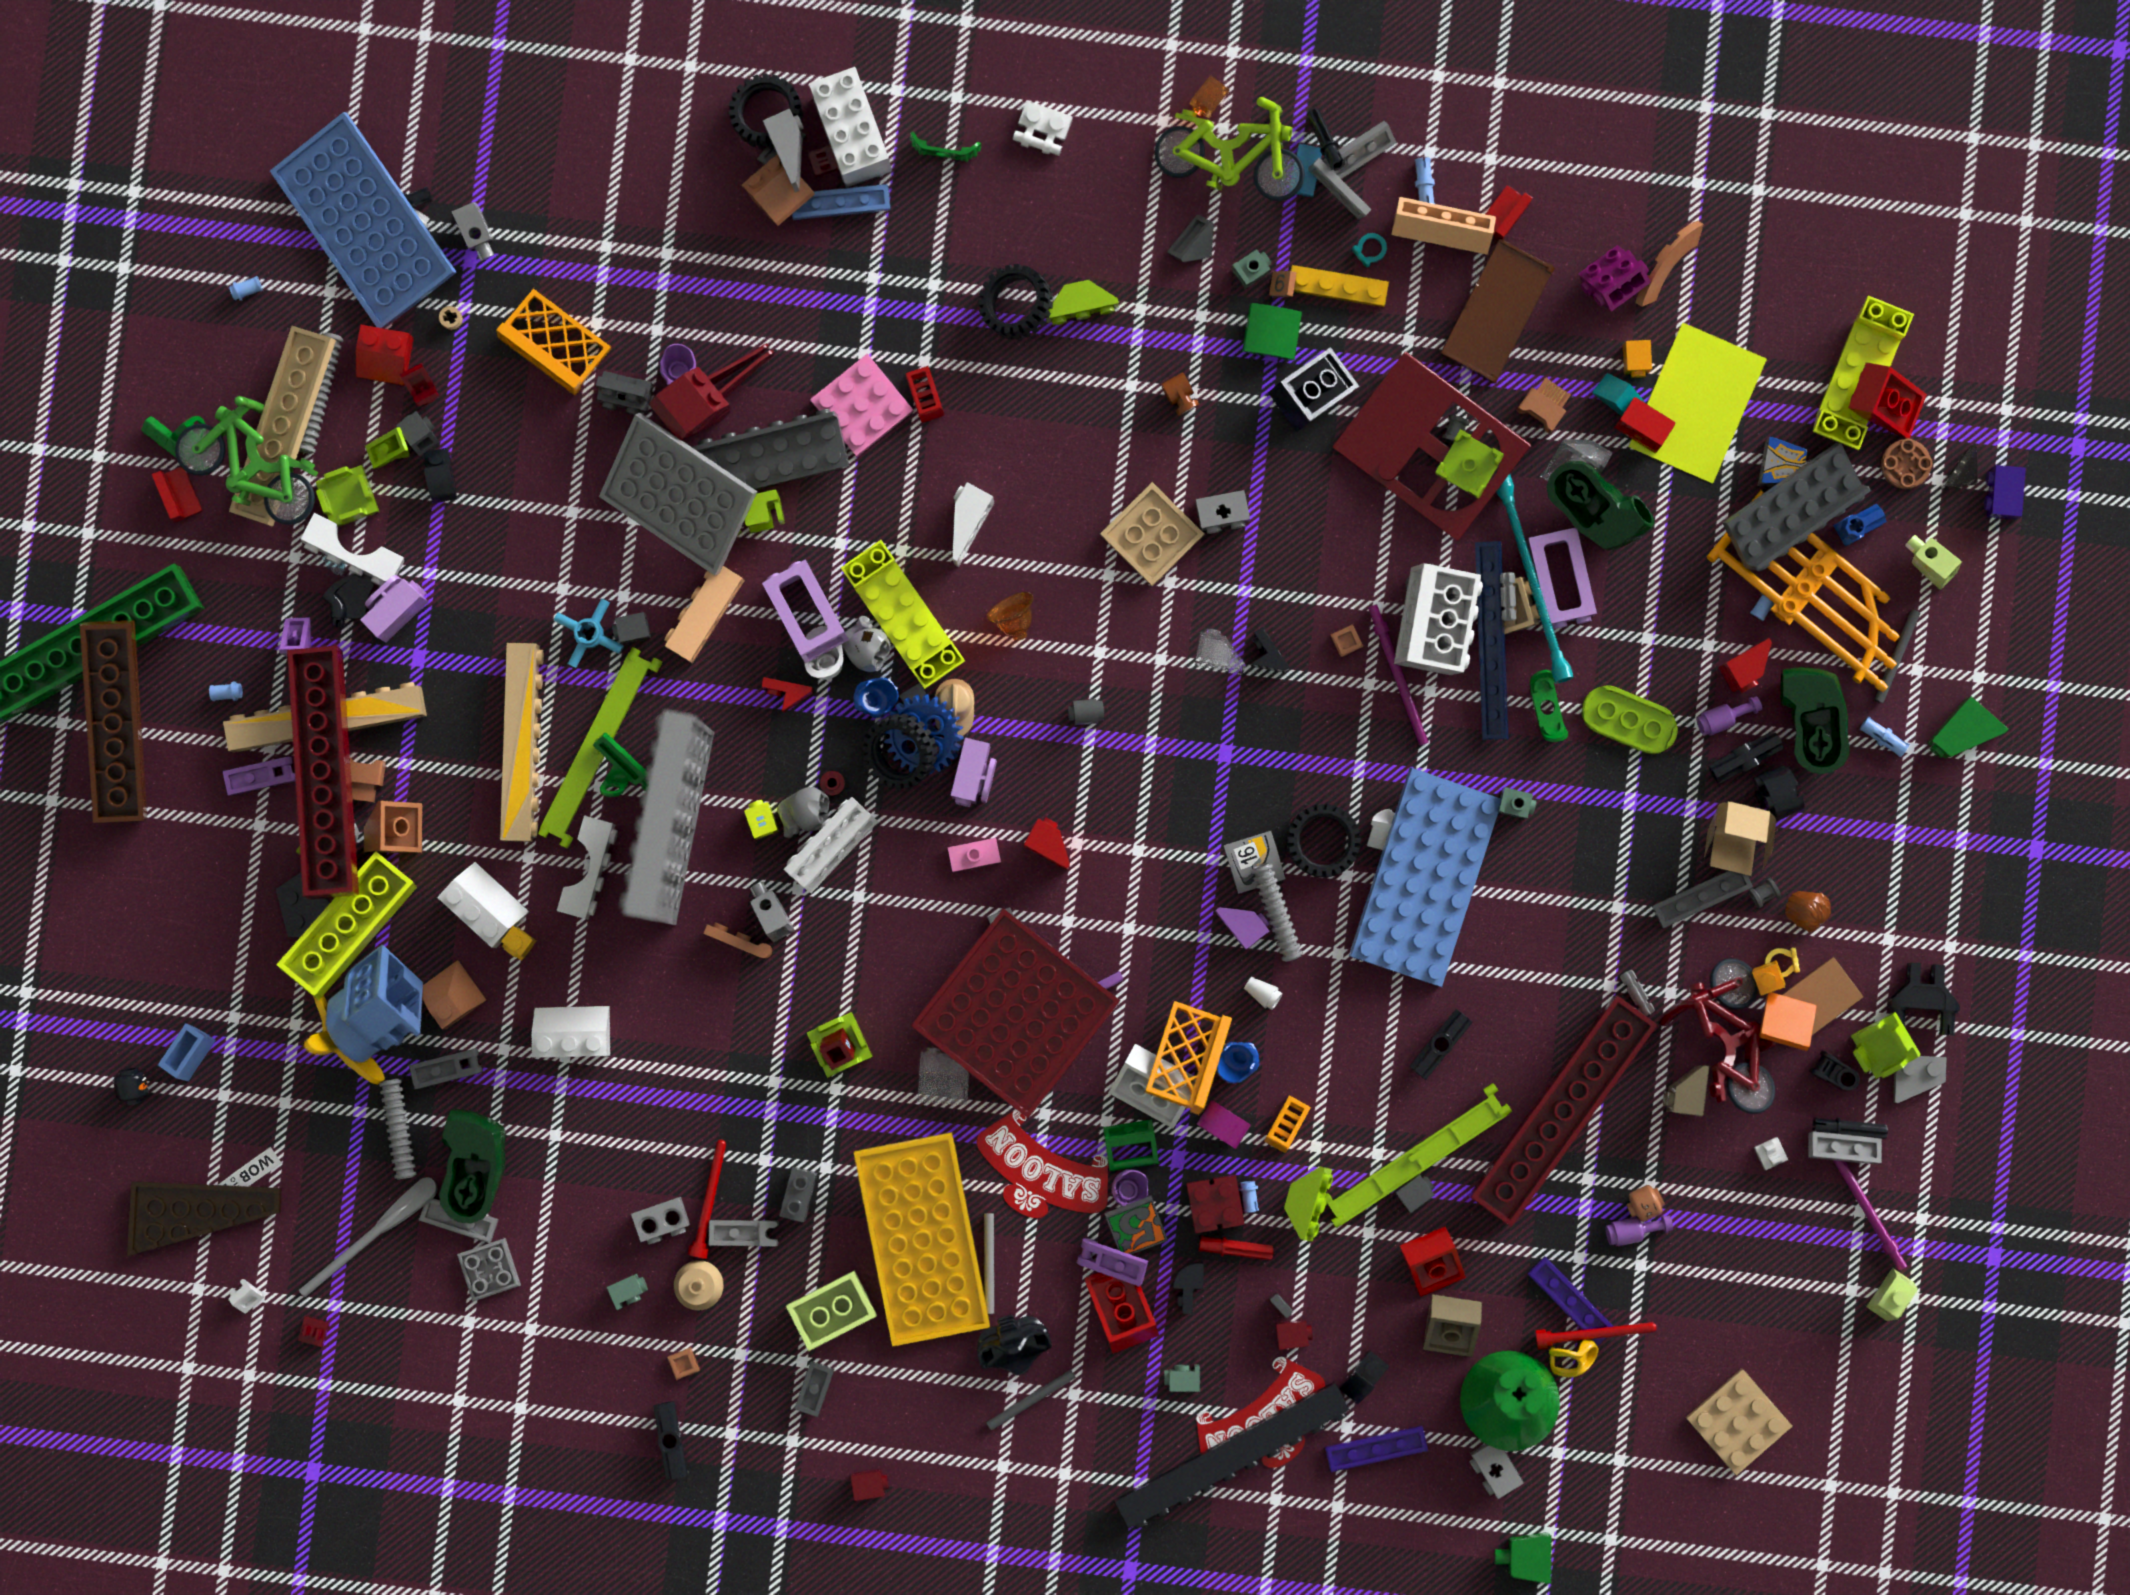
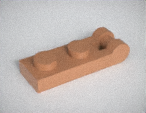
(740, 940)

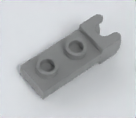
(741, 1232)

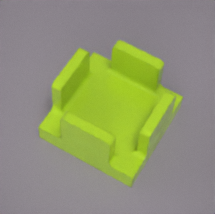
(346, 495)
(759, 514)
(852, 1029)
(1884, 1046)

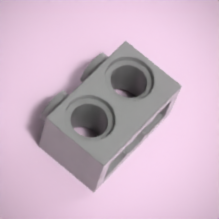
(659, 1215)

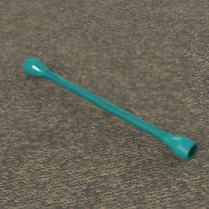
(1560, 667)

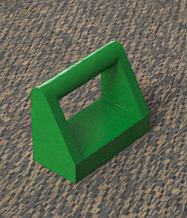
(1130, 1134)

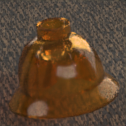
(1013, 615)

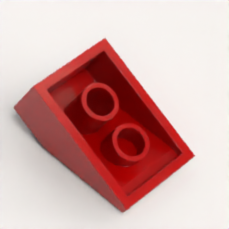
(1887, 399)
(1121, 1311)

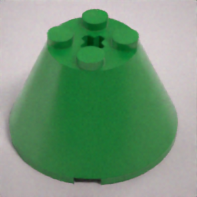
(1506, 1420)

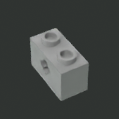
(1233, 502)
(1498, 1484)

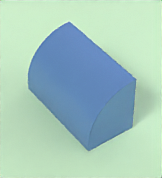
(186, 1052)

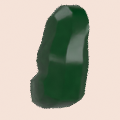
(1598, 506)
(1817, 716)
(473, 1165)

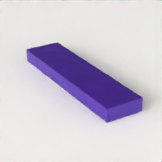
(1568, 1297)
(1376, 1448)

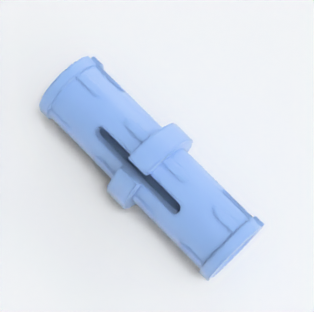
(1424, 180)
(1884, 736)

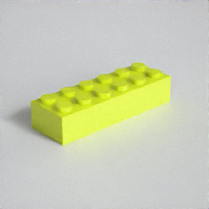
(346, 927)

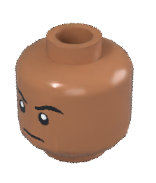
(1645, 1203)

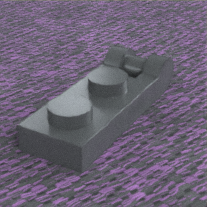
(444, 1069)

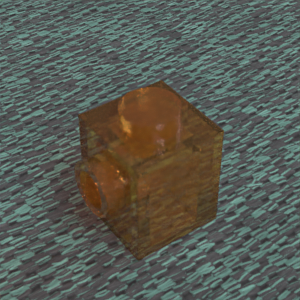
(1209, 97)

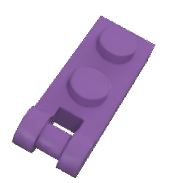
(258, 776)
(1112, 1262)

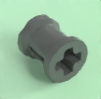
(1455, 424)
(1764, 893)

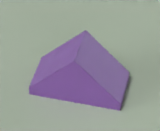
(295, 635)

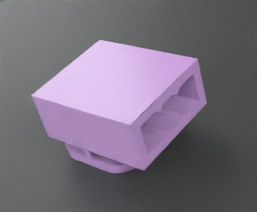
(393, 606)
(973, 773)

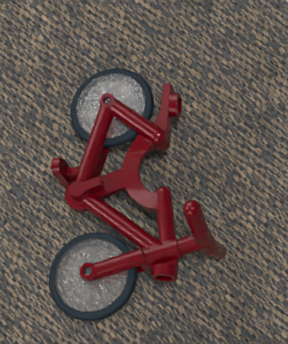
(1734, 986)

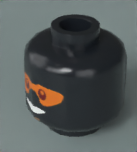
(130, 1086)

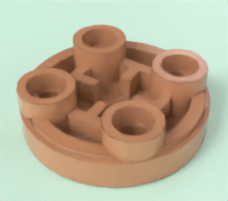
(1906, 464)

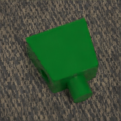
(1528, 1557)

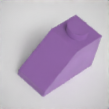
(1244, 925)

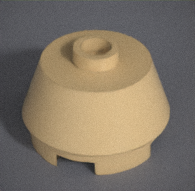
(698, 1285)

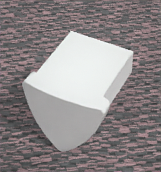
(1380, 828)

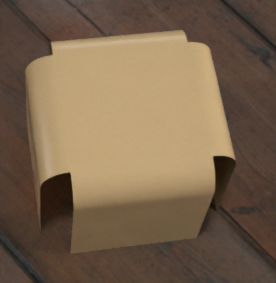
(1737, 834)

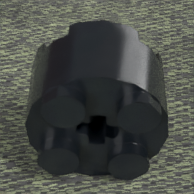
(1779, 792)

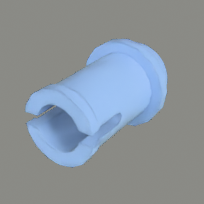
(245, 288)
(1762, 607)
(228, 691)
(1249, 1196)

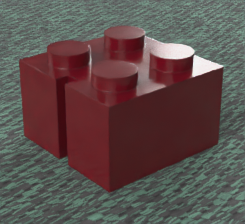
(1215, 1203)

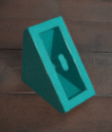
(1615, 393)

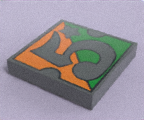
(1136, 1226)

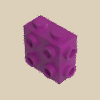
(1614, 278)

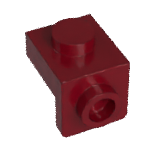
(420, 385)

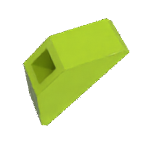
(1081, 301)
(1307, 1201)

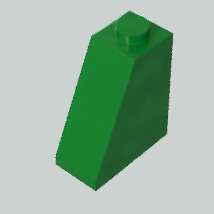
(1964, 729)

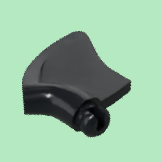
(348, 598)

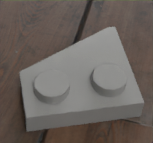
(1918, 1077)

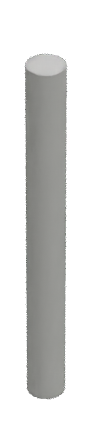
(989, 1261)

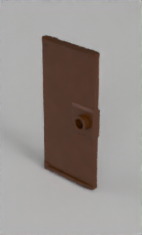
(1497, 310)

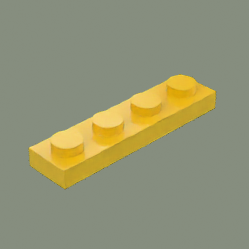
(1340, 286)

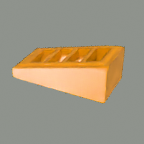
(1278, 1143)

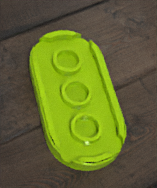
(1629, 719)

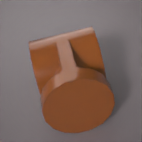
(1179, 391)

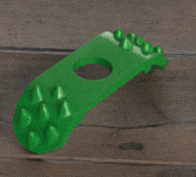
(965, 154)
(1541, 690)

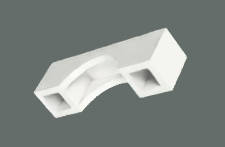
(323, 537)
(579, 898)

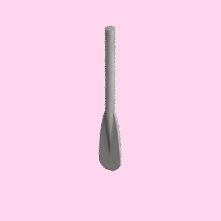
(403, 1208)

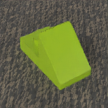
(387, 448)

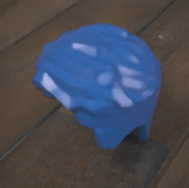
(875, 697)
(1237, 1062)

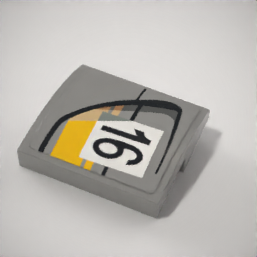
(1249, 853)

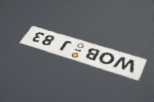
(253, 1170)

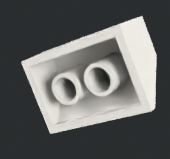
(483, 904)
(571, 1031)
(1132, 1082)

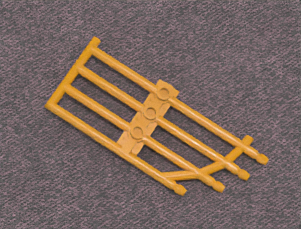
(1803, 590)

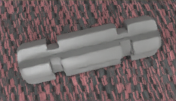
(1508, 597)
(1637, 993)

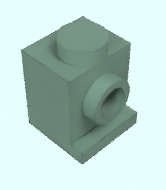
(1248, 276)
(1507, 803)
(627, 1290)
(1183, 1379)

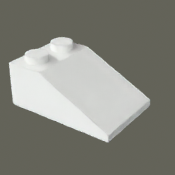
(971, 510)

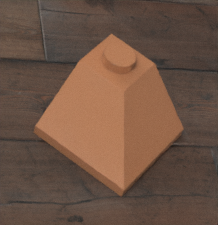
(394, 828)
(451, 995)

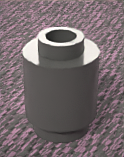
(1086, 712)

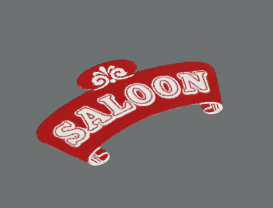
(1041, 1174)
(1288, 1388)

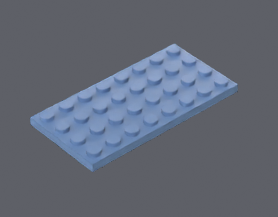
(363, 221)
(1425, 877)

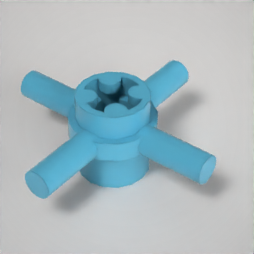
(598, 637)

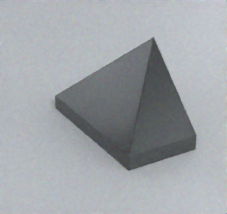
(1194, 241)

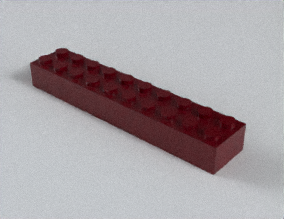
(322, 772)
(1562, 1110)

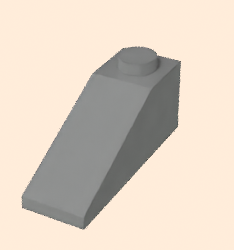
(787, 141)

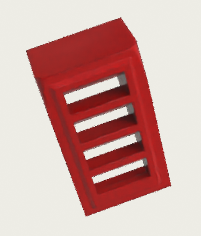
(928, 409)

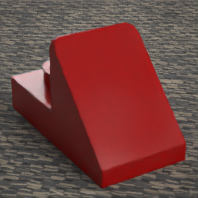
(793, 692)

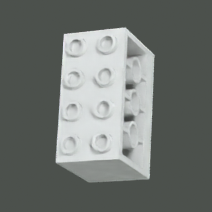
(850, 127)
(1440, 612)

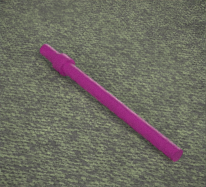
(1381, 629)
(1888, 1245)

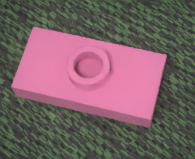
(974, 854)

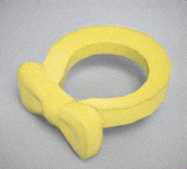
(1792, 953)

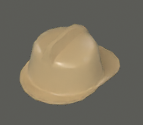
(961, 698)

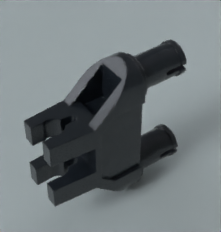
(1926, 996)

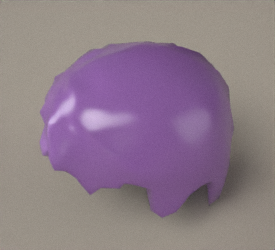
(676, 361)
(1129, 1187)

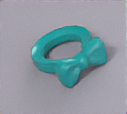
(1368, 260)

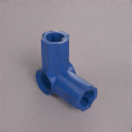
(1857, 525)

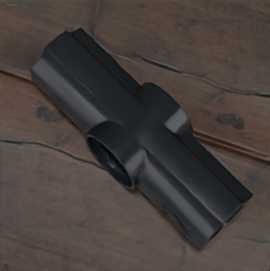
(1746, 757)
(1451, 1031)
(674, 1456)

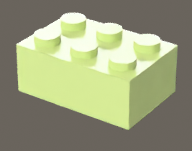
(831, 1310)

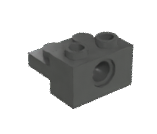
(637, 393)

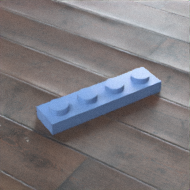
(845, 202)

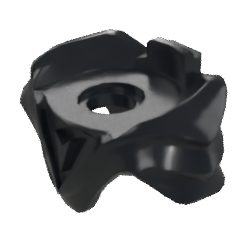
(1013, 1344)

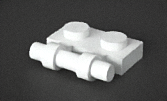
(1044, 121)

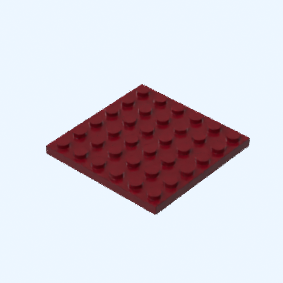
(1015, 1013)

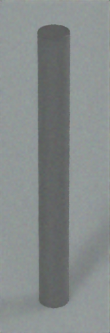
(1898, 653)
(1031, 1399)

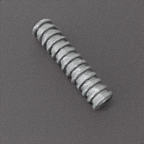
(1277, 912)
(397, 1129)

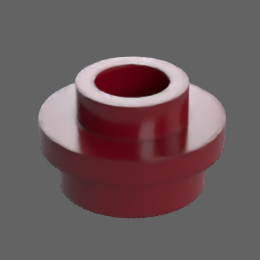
(838, 788)

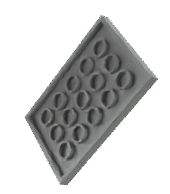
(677, 494)

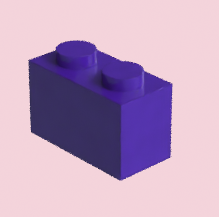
(2005, 492)

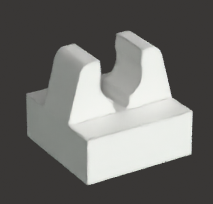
(1770, 1153)
(245, 1297)

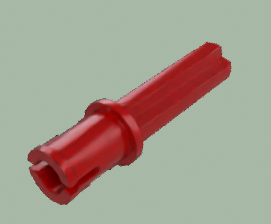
(1235, 1248)

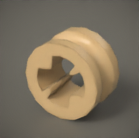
(458, 321)

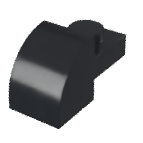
(439, 475)
(1188, 1278)

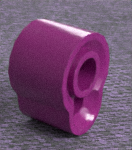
(1223, 1124)

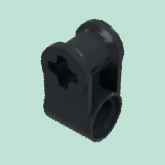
(1833, 1071)

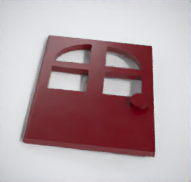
(1400, 421)

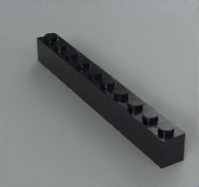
(1232, 1454)

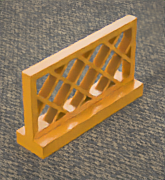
(539, 357)
(1209, 1061)

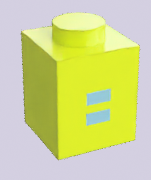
(761, 819)

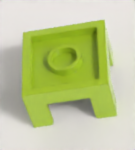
(1469, 464)

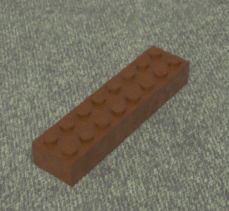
(113, 721)

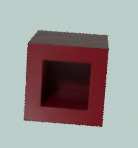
(837, 1049)
(1293, 1334)
(869, 1484)

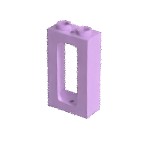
(1536, 549)
(822, 643)

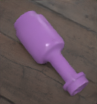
(1724, 717)
(1633, 1231)

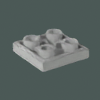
(489, 1269)

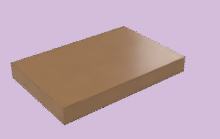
(1829, 990)

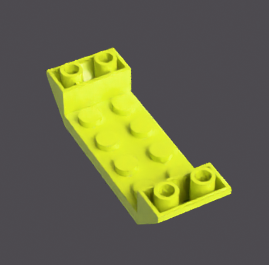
(1871, 340)
(902, 614)

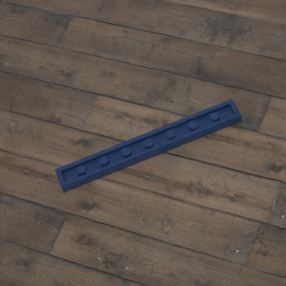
(1491, 642)

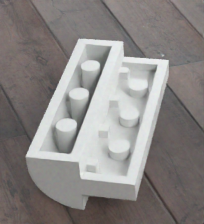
(830, 844)

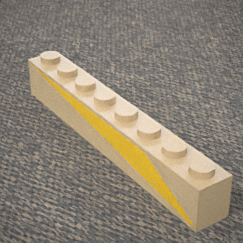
(362, 712)
(520, 742)

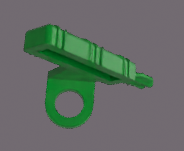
(163, 435)
(623, 769)

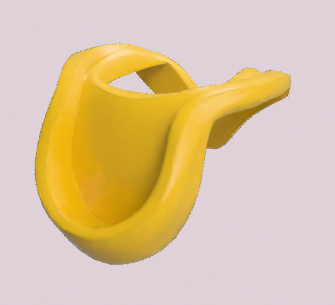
(1585, 1356)

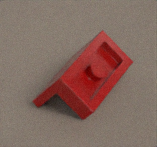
(1507, 210)
(1645, 425)
(177, 494)

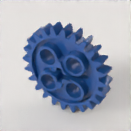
(924, 711)

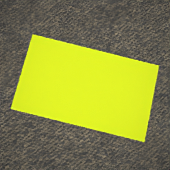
(1705, 394)

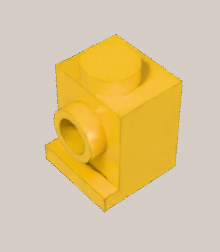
(517, 942)

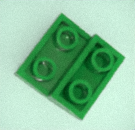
(1272, 331)

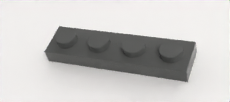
(1701, 897)

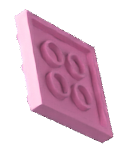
(864, 403)

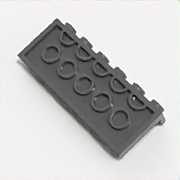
(781, 450)
(1795, 508)

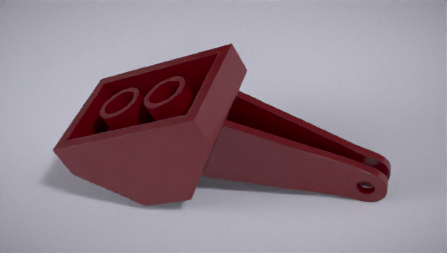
(694, 402)

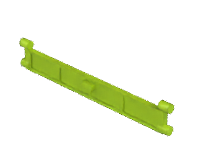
(588, 758)
(1418, 1158)

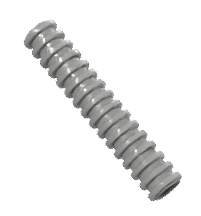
(309, 439)

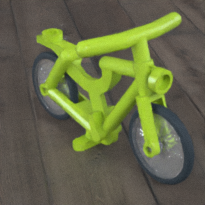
(1276, 175)

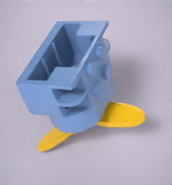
(370, 1013)

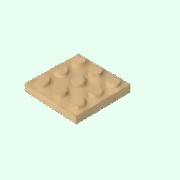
(1152, 534)
(1739, 1421)

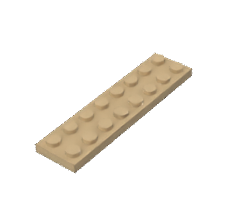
(287, 409)

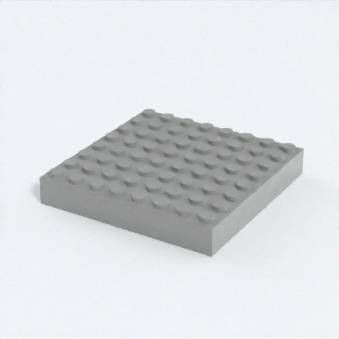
(668, 818)

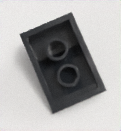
(1313, 389)

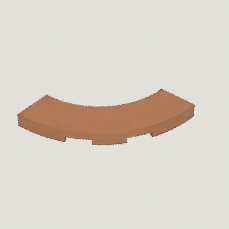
(1666, 260)

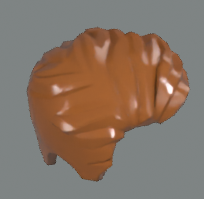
(1808, 910)

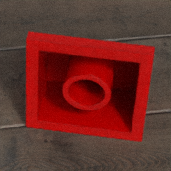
(382, 354)
(1744, 670)
(1048, 842)
(1433, 1261)

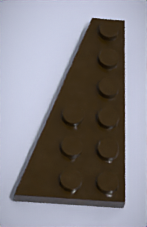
(182, 1211)

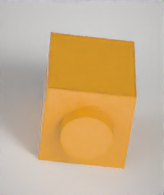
(1637, 358)
(1768, 977)

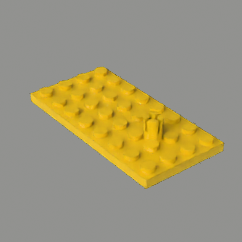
(922, 1239)

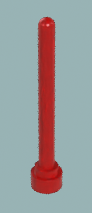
(699, 1247)
(1546, 1338)

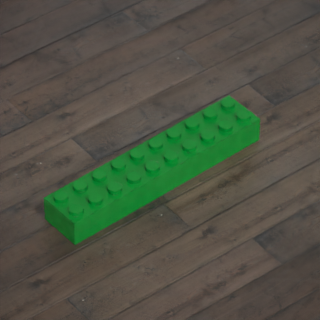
(57, 657)

